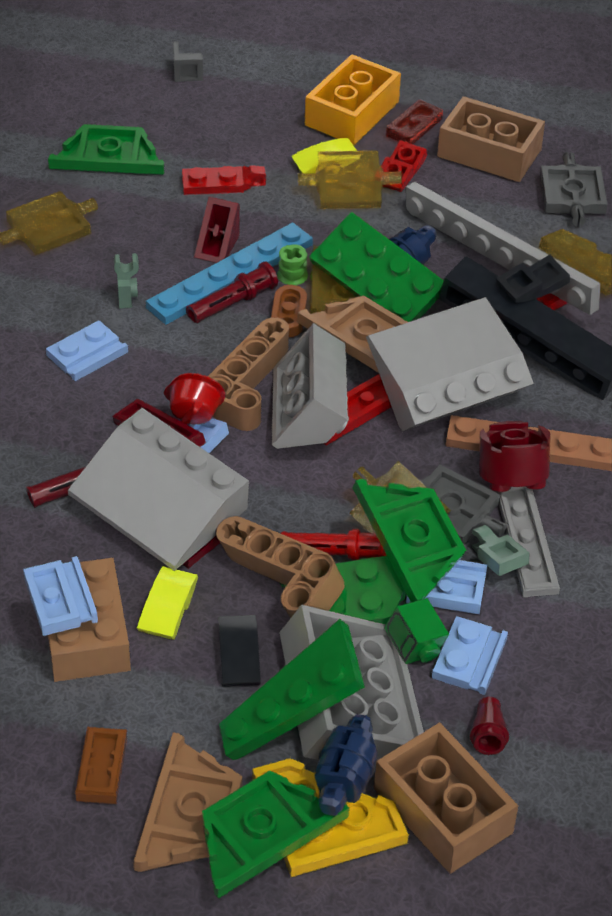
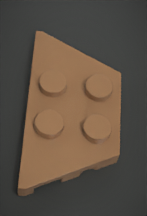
(352, 323)
(184, 789)

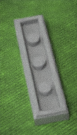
(525, 527)

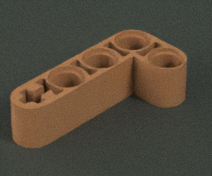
(246, 369)
(307, 572)

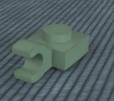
(126, 285)
(501, 553)

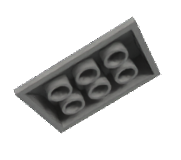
(448, 363)
(160, 489)
(386, 678)

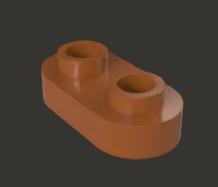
(287, 304)

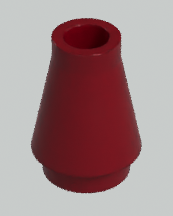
(489, 728)

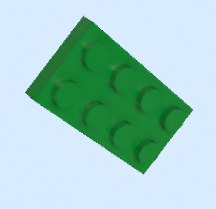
(377, 269)

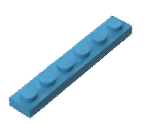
(172, 302)

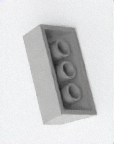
(310, 391)

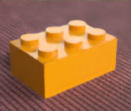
(352, 99)

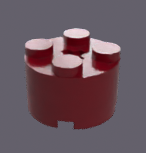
(514, 456)

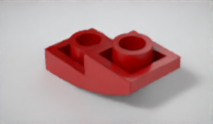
(407, 159)

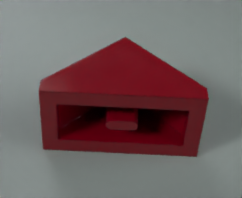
(218, 230)

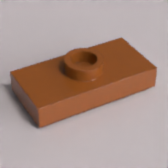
(101, 765)

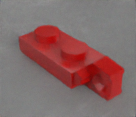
(222, 179)

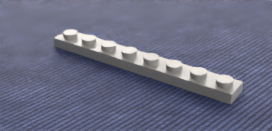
(495, 243)

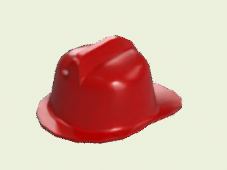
(194, 397)

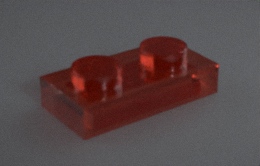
(414, 122)

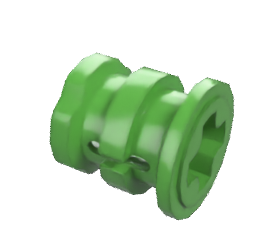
(292, 265)

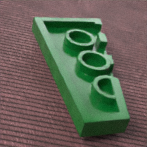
(303, 688)

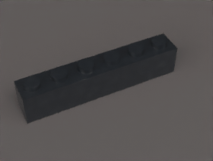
(536, 329)

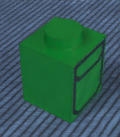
(416, 631)

